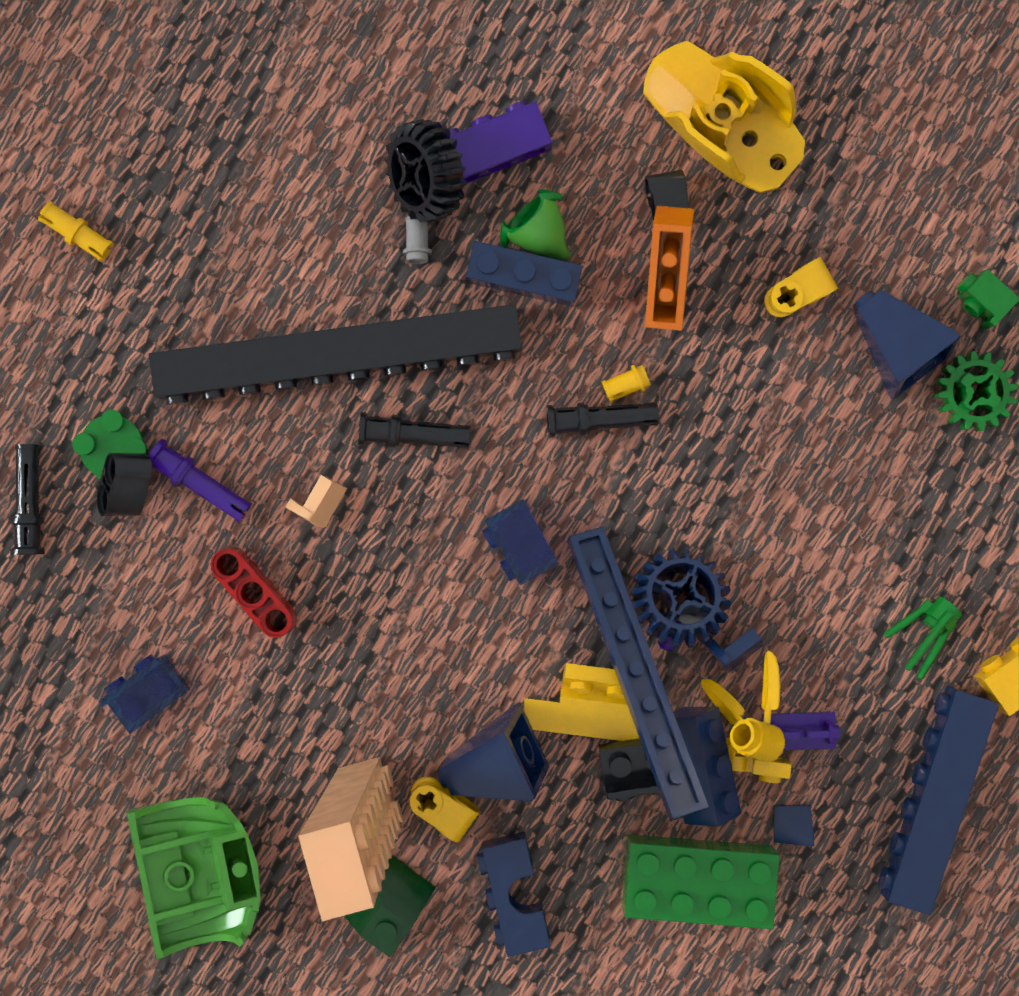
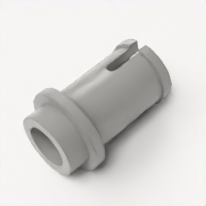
(416, 241)

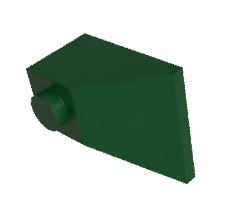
(395, 908)

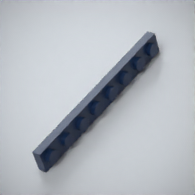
(637, 674)

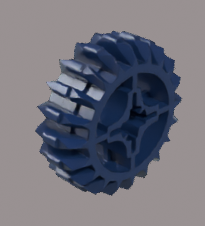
(693, 604)

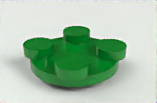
(107, 435)

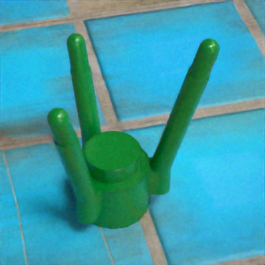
(940, 620)

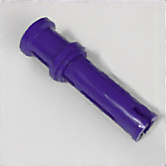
(183, 471)

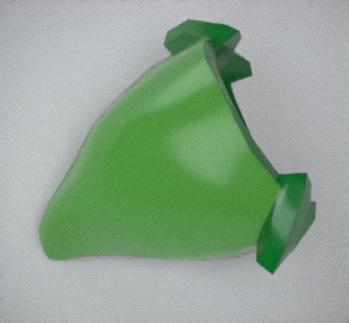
(538, 227)

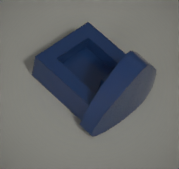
(736, 651)

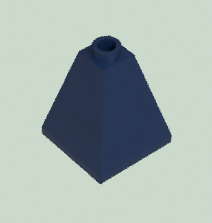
(902, 340)
(497, 761)

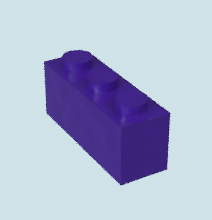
(502, 140)

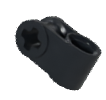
(667, 190)

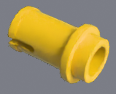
(626, 383)

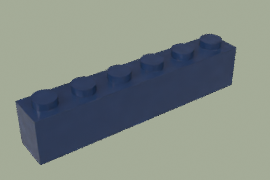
(937, 800)

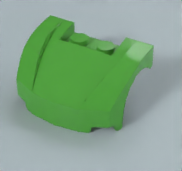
(194, 873)

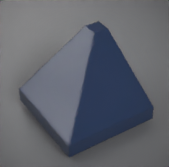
(793, 825)

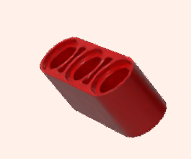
(237, 584)

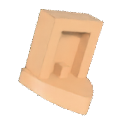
(320, 502)

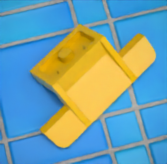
(588, 706)

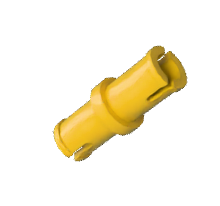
(75, 231)

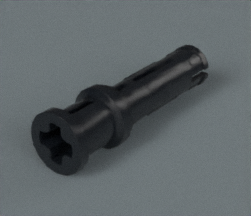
(585, 418)
(398, 431)
(27, 455)

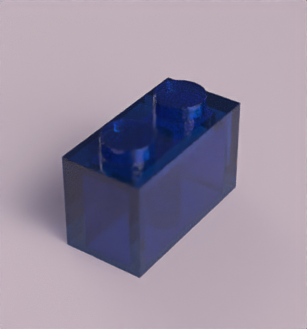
(520, 542)

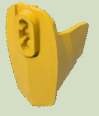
(720, 102)

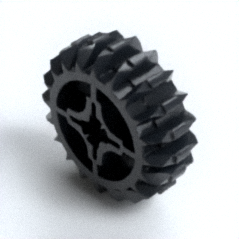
(425, 170)

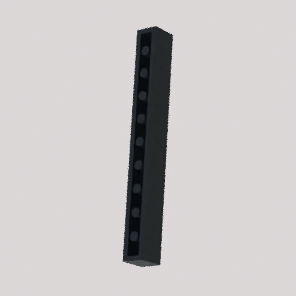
(334, 353)

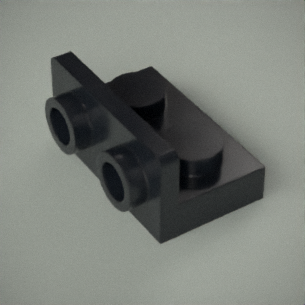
(626, 770)

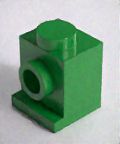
(986, 297)

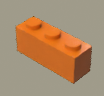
(669, 267)

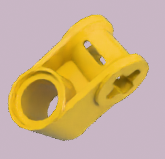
(803, 286)
(447, 813)

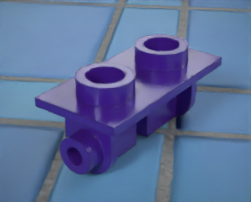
(807, 730)

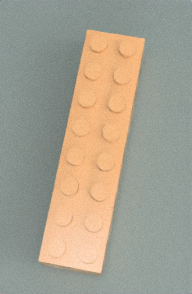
(351, 838)

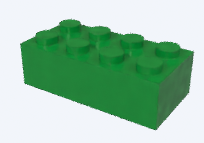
(700, 881)

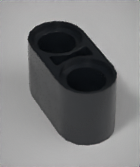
(124, 484)

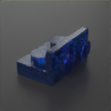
(145, 693)

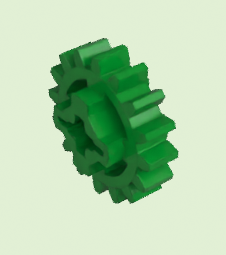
(989, 400)

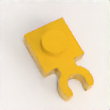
(767, 771)

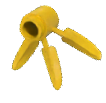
(748, 735)

